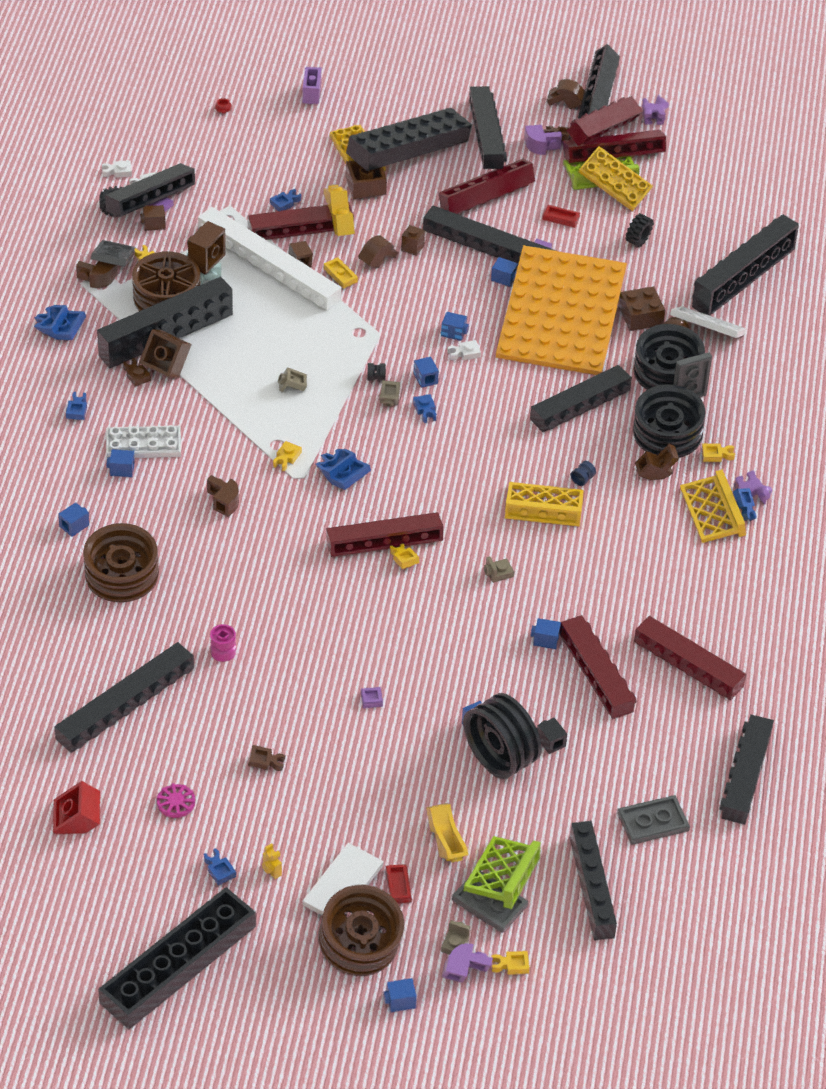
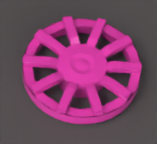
(176, 800)

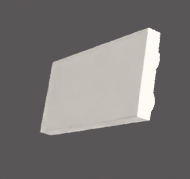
(145, 441)
(348, 869)

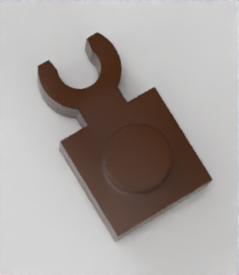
(565, 136)
(137, 374)
(263, 758)

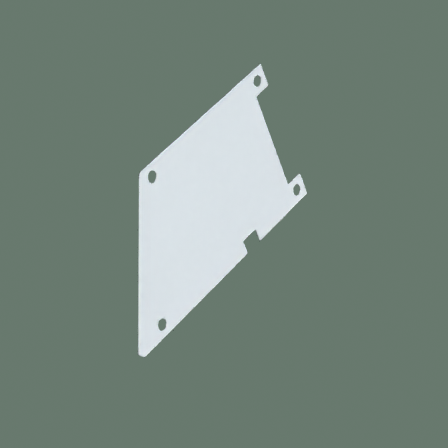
(271, 329)

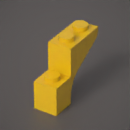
(338, 205)
(448, 838)

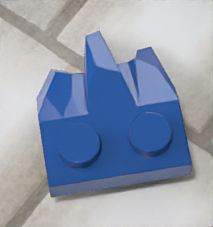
(60, 322)
(342, 468)

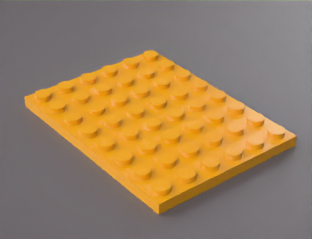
(561, 310)

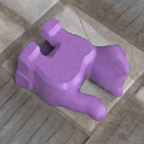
(654, 111)
(755, 485)

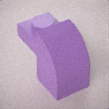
(539, 142)
(461, 959)

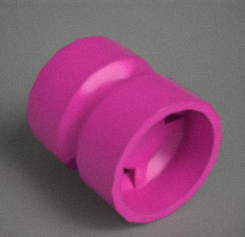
(223, 643)

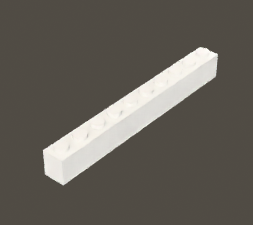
(274, 261)

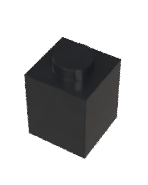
(552, 735)

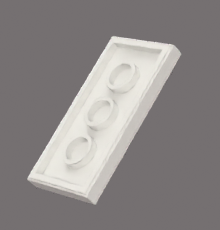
(708, 321)

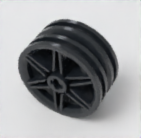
(672, 344)
(669, 417)
(502, 735)

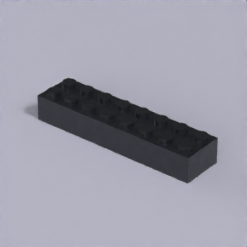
(408, 139)
(745, 265)
(176, 316)
(177, 958)

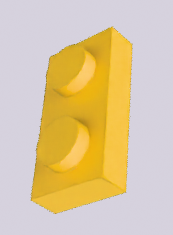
(340, 273)

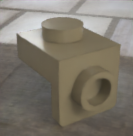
(390, 393)

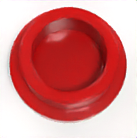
(223, 105)

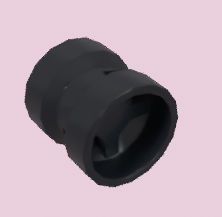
(381, 371)

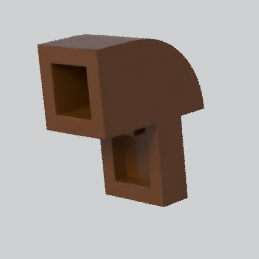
(568, 91)
(376, 250)
(98, 275)
(657, 466)
(224, 495)

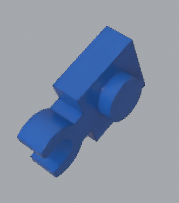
(285, 201)
(425, 405)
(77, 408)
(745, 503)
(219, 869)

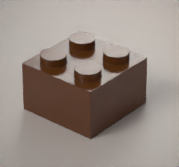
(365, 183)
(207, 246)
(641, 308)
(165, 353)

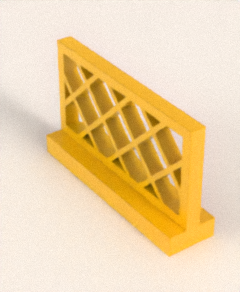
(729, 506)
(537, 510)

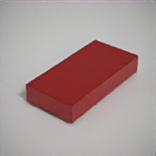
(561, 216)
(399, 883)

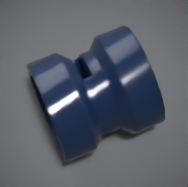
(583, 473)

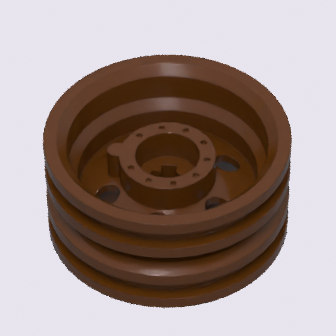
(162, 277)
(121, 573)
(358, 901)

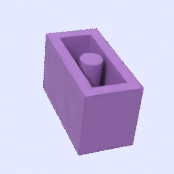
(312, 85)

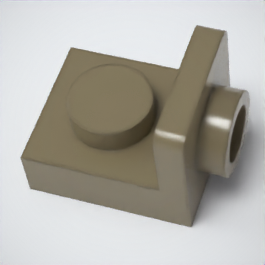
(293, 379)
(498, 570)
(457, 935)

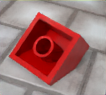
(77, 810)

